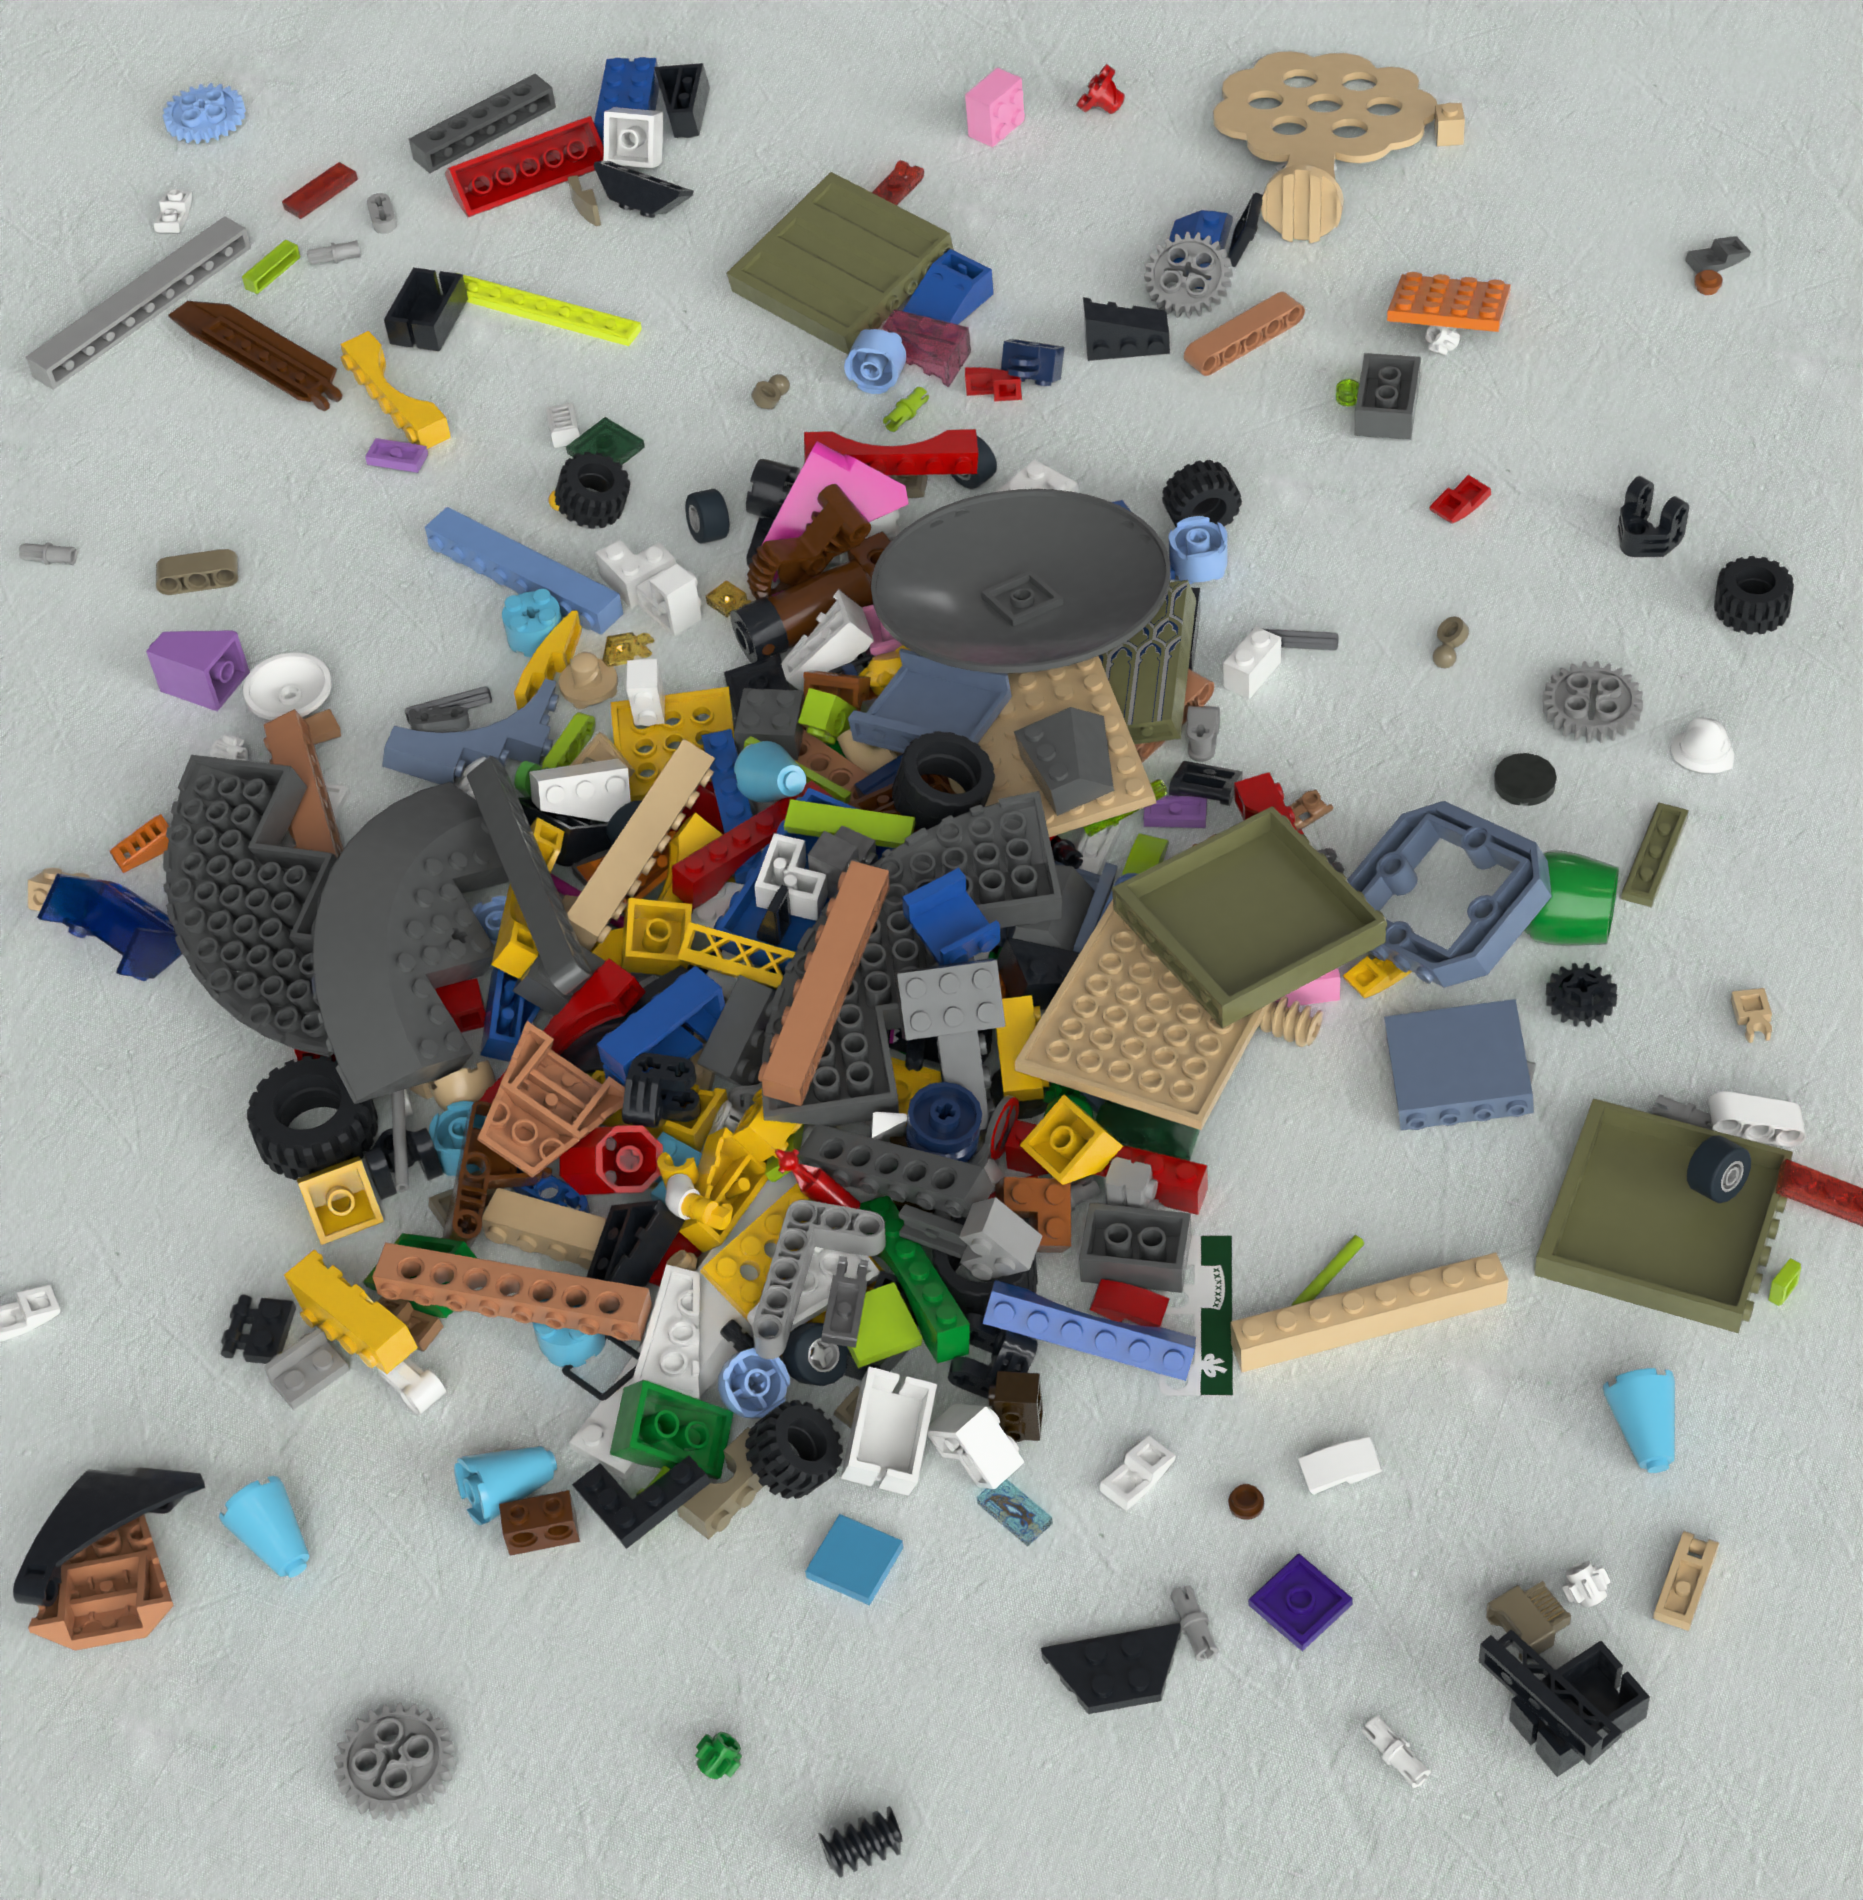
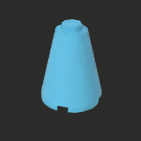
(768, 773)
(1646, 1415)
(501, 1478)
(267, 1526)

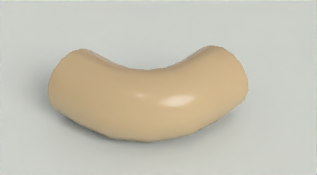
(863, 755)

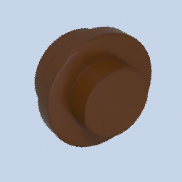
(1246, 1502)

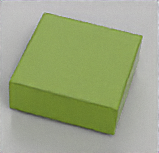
(1785, 1282)

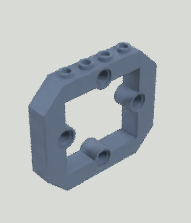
(1494, 919)

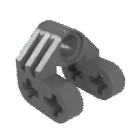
(439, 719)

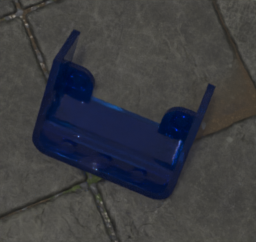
(115, 918)

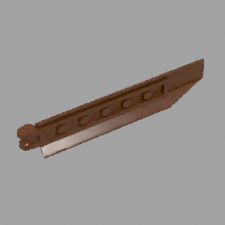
(260, 350)

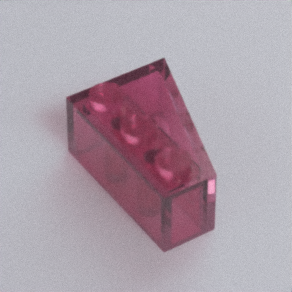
(931, 343)

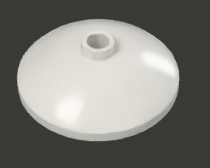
(287, 684)

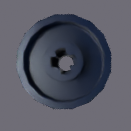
(944, 1121)

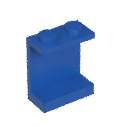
(949, 920)

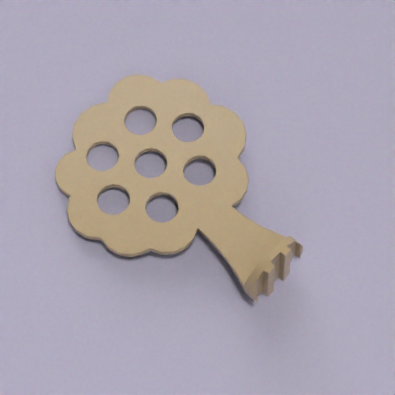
(1304, 196)

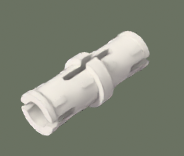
(1396, 1751)

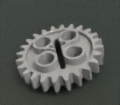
(1188, 274)
(1616, 706)
(394, 1761)

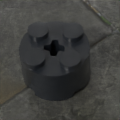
(770, 487)

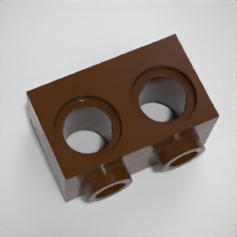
(539, 1522)

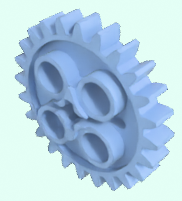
(204, 113)

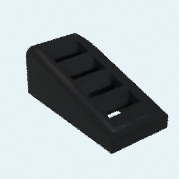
(776, 919)

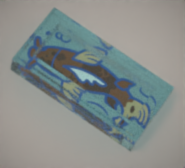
(1015, 1511)

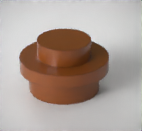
(1708, 282)

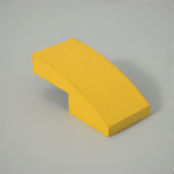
(1373, 976)

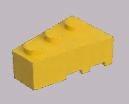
(1019, 1022)
(729, 1178)

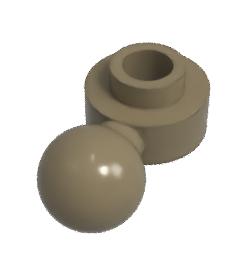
(768, 394)
(1452, 634)

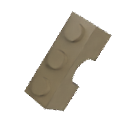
(717, 1503)

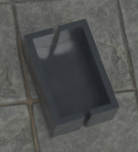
(422, 313)
(1596, 1676)

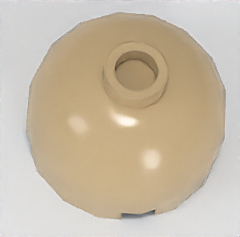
(463, 1085)

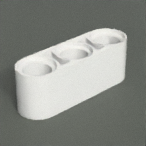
(1757, 1118)

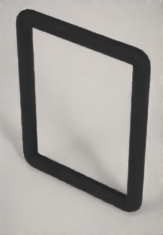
(566, 1371)

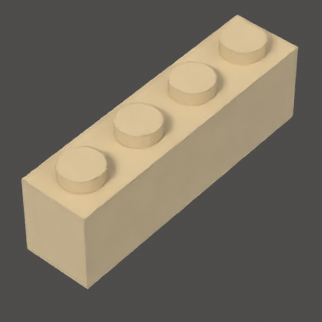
(542, 1227)

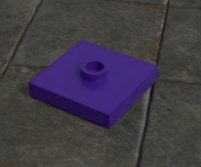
(1300, 1602)

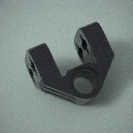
(1638, 535)
(659, 1094)
(381, 1159)
(1009, 1353)

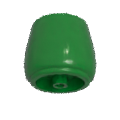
(1580, 901)

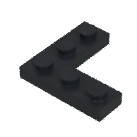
(633, 1518)

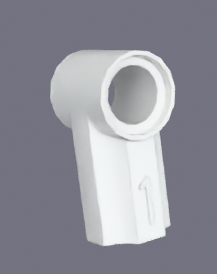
(417, 1387)

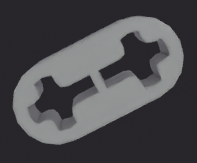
(384, 212)

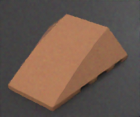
(545, 1105)
(107, 1592)

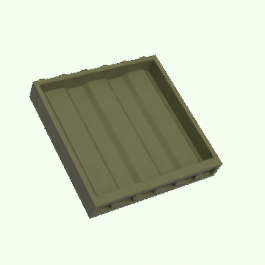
(839, 262)

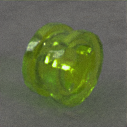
(1344, 398)

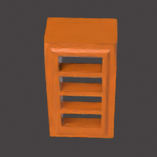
(151, 833)

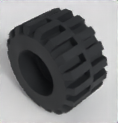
(1202, 491)
(588, 506)
(1753, 595)
(777, 1462)

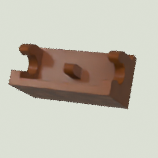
(850, 688)

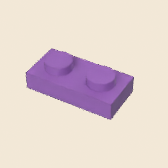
(396, 455)
(1177, 812)

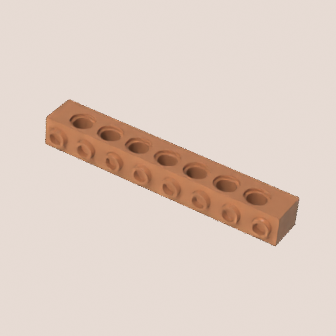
(499, 1279)

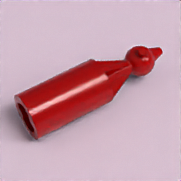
(815, 1182)

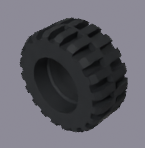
(298, 1089)

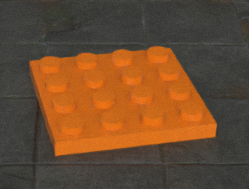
(1449, 302)

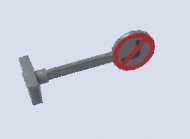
(938, 1229)

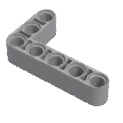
(806, 1236)

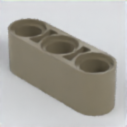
(197, 572)

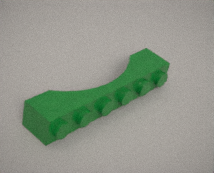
(937, 1313)

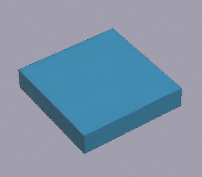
(854, 1559)

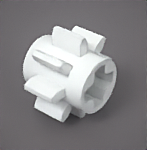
(1442, 339)
(229, 748)
(1586, 1584)

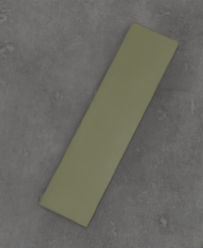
(1654, 854)

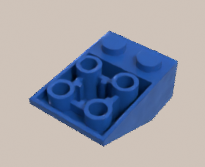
(951, 289)

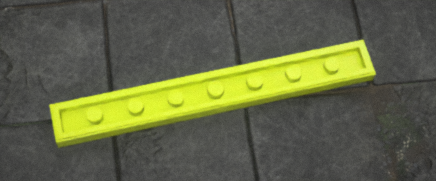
(551, 311)

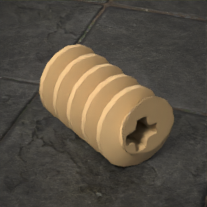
(1291, 1022)

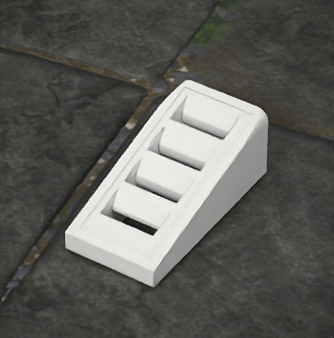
(562, 424)

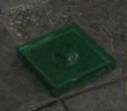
(608, 439)

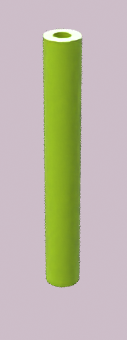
(1330, 1270)

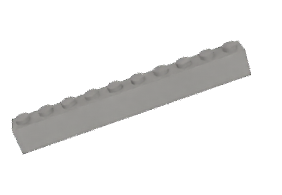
(138, 303)

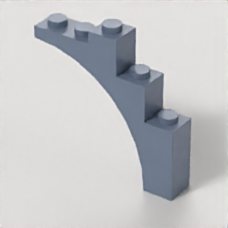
(446, 755)

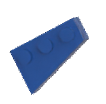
(504, 1017)

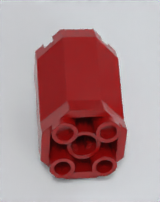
(612, 1161)

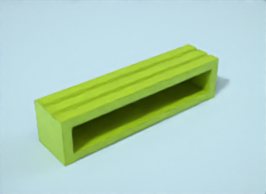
(271, 266)

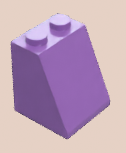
(198, 665)

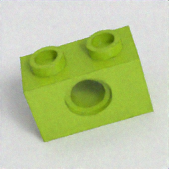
(825, 715)

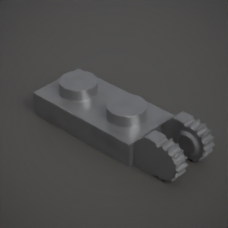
(845, 1305)

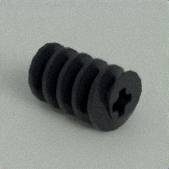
(862, 1842)

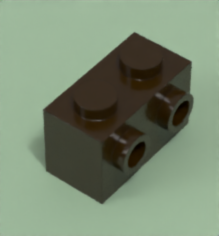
(1018, 1404)

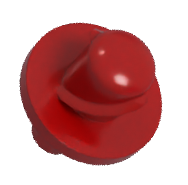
(1102, 92)

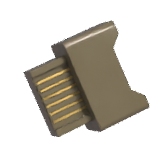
(1530, 1614)

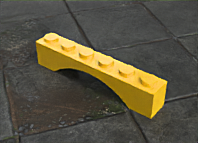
(419, 419)
(688, 839)
(515, 945)

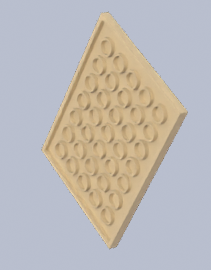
(1042, 695)
(1134, 1032)

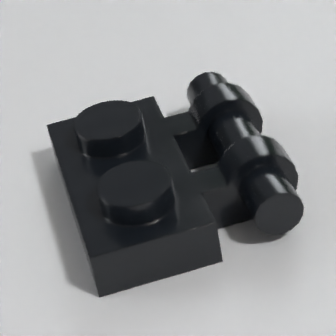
(268, 1329)

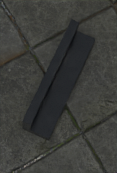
(1547, 1702)

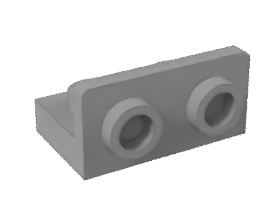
(305, 1368)

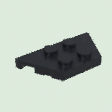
(1116, 1668)

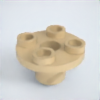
(587, 681)

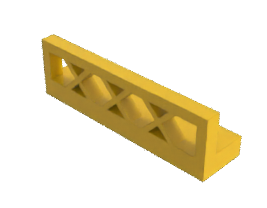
(732, 967)

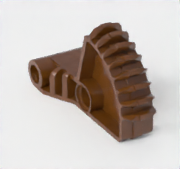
(796, 559)
(470, 1191)

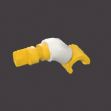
(684, 1199)

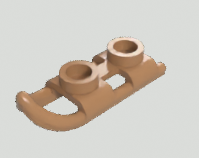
(1310, 803)

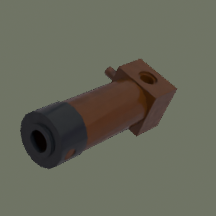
(780, 620)

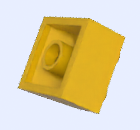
(1070, 1143)
(340, 1200)

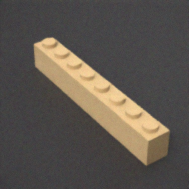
(638, 842)
(1369, 1312)

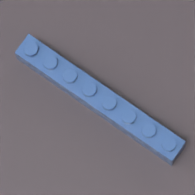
(522, 568)

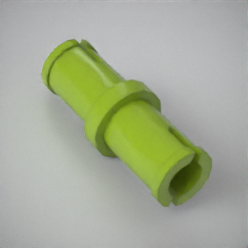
(905, 409)

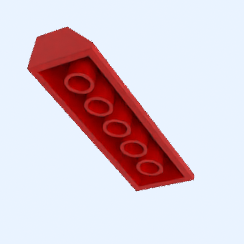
(525, 167)

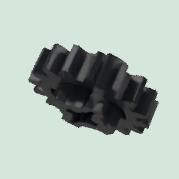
(1581, 994)

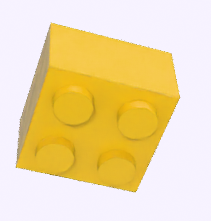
(654, 935)

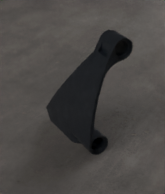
(90, 1511)

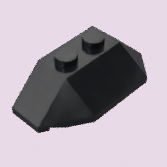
(639, 190)

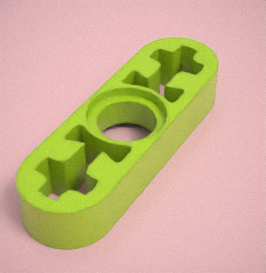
(571, 741)

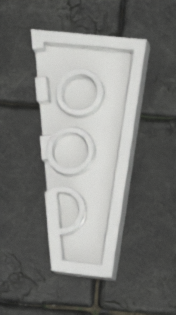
(818, 1283)
(672, 1337)

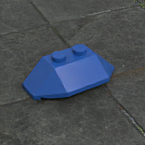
(1206, 223)

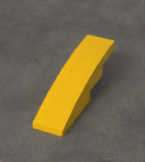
(550, 657)

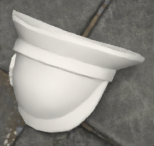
(1703, 747)

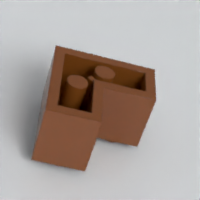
(1044, 1204)

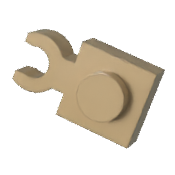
(1753, 1009)

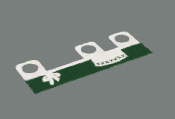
(1212, 1309)

